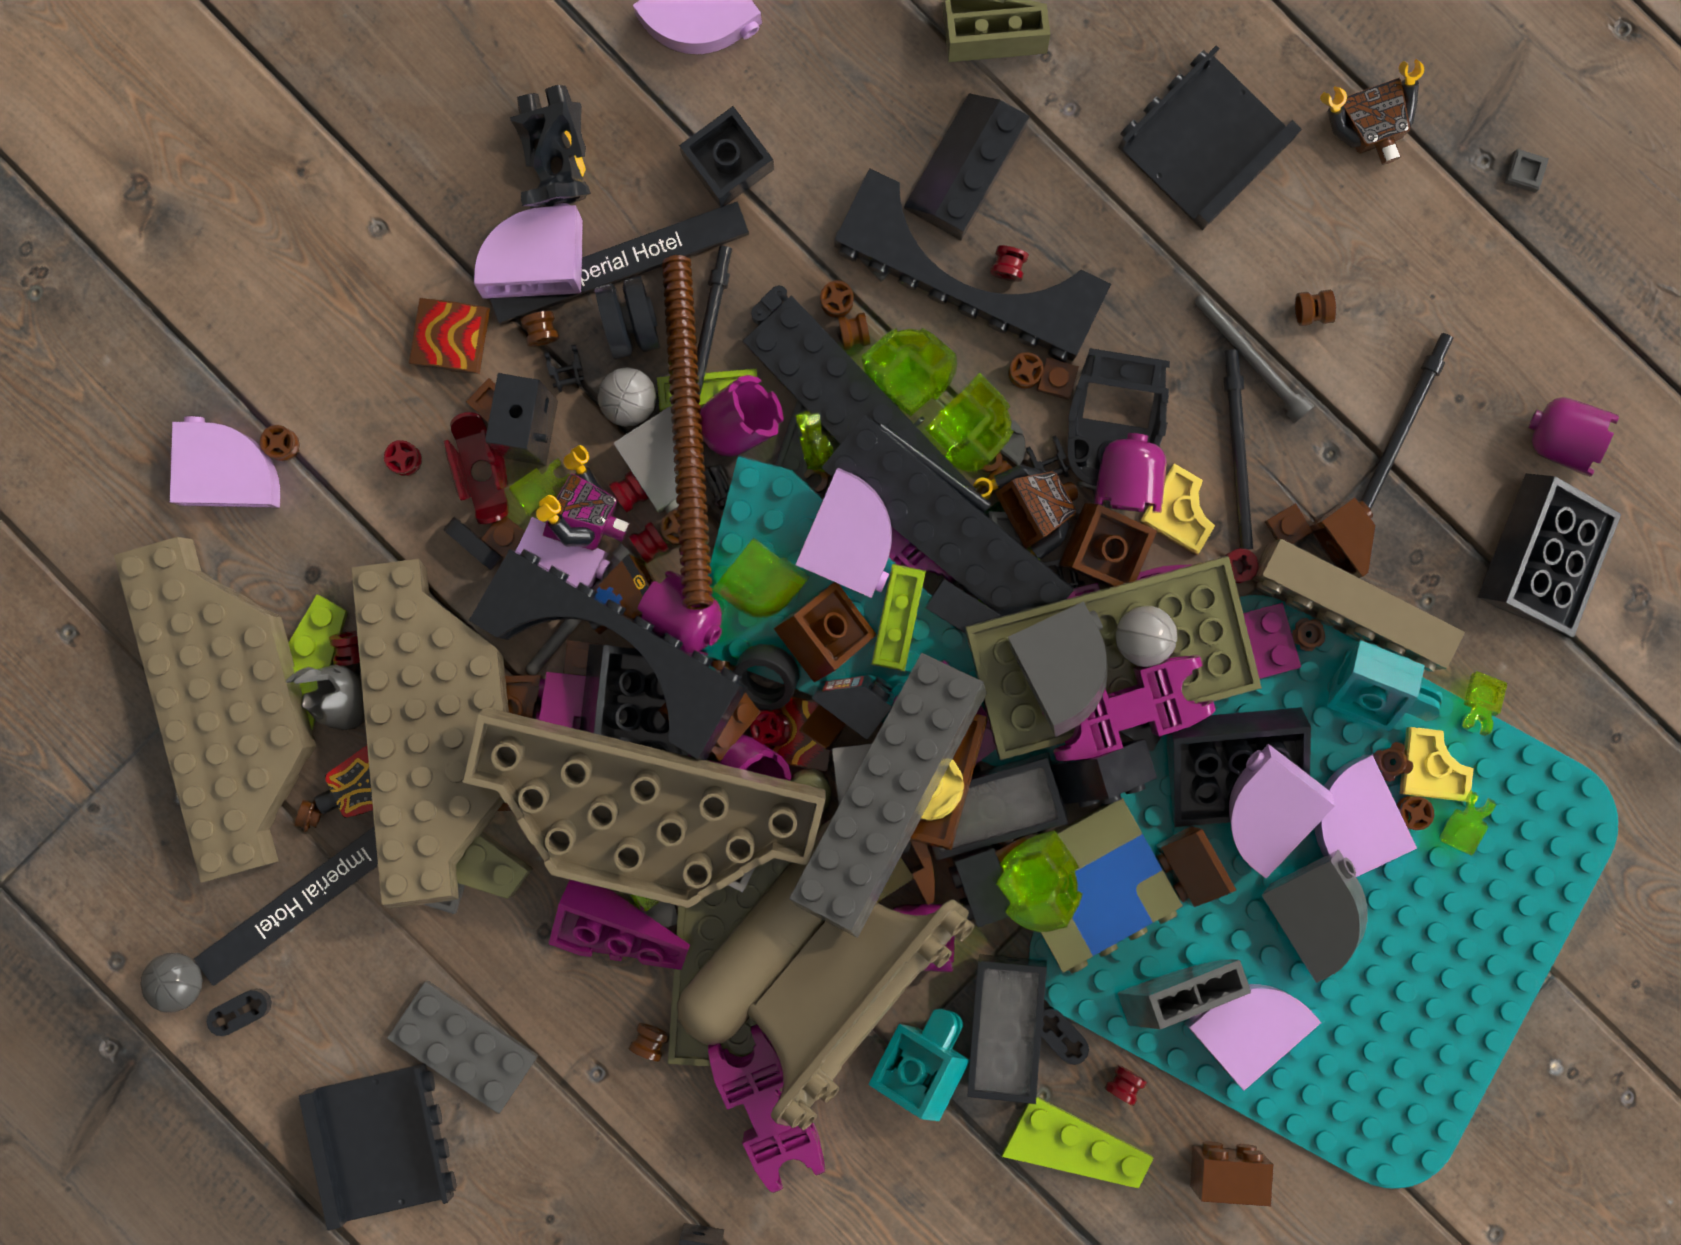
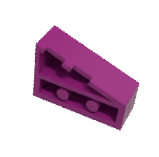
(561, 699)

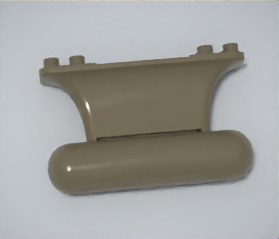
(812, 984)

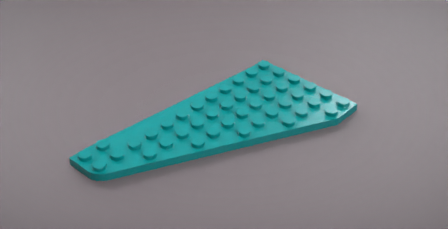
(779, 513)

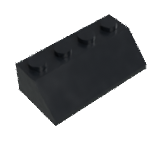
(967, 163)

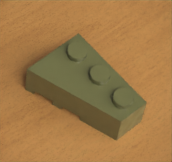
(995, 28)
(491, 868)

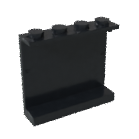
(1205, 139)
(377, 1144)

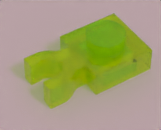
(815, 446)
(535, 487)
(1485, 698)
(1466, 828)

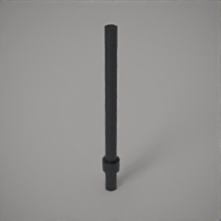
(718, 281)
(1431, 367)
(1233, 385)

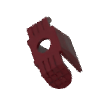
(488, 495)

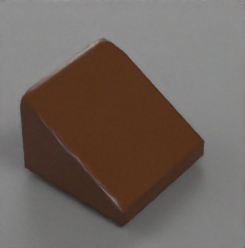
(823, 727)

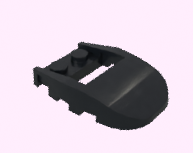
(1089, 436)

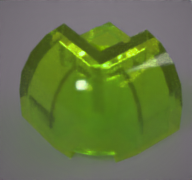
(910, 367)
(973, 425)
(760, 582)
(1041, 883)

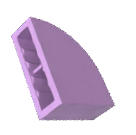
(698, 24)
(532, 254)
(219, 467)
(849, 536)
(578, 562)
(1274, 809)
(1364, 819)
(1253, 1031)

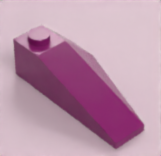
(605, 923)

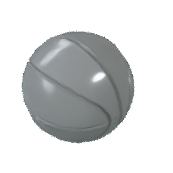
(627, 397)
(1146, 636)

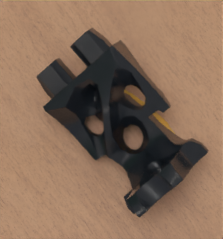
(559, 136)

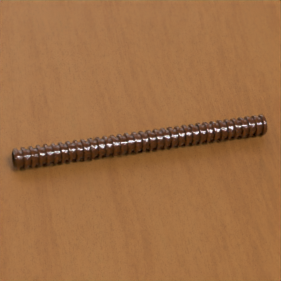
(687, 431)

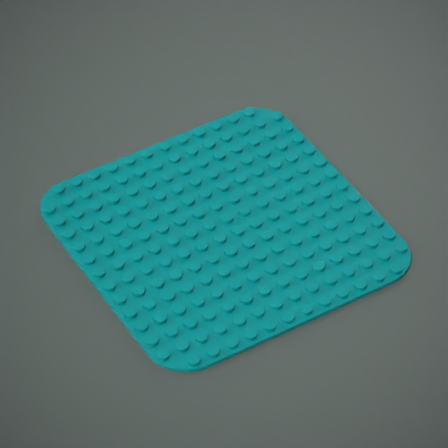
(1445, 950)

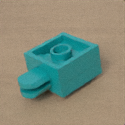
(1382, 688)
(912, 1056)

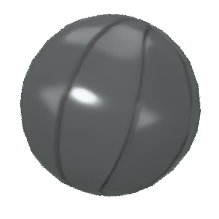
(171, 982)

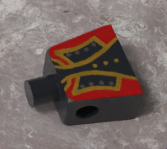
(348, 787)

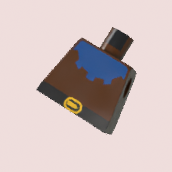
(625, 586)

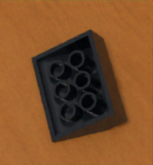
(1549, 554)
(624, 698)
(1215, 751)

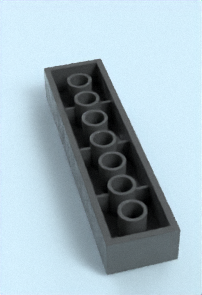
(889, 795)

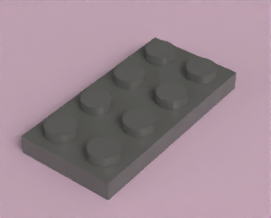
(463, 1046)

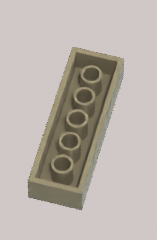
(1355, 605)

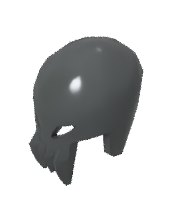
(338, 697)

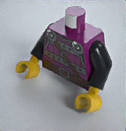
(582, 508)

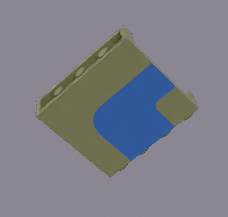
(1119, 886)

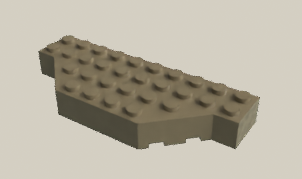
(421, 700)
(219, 701)
(637, 812)

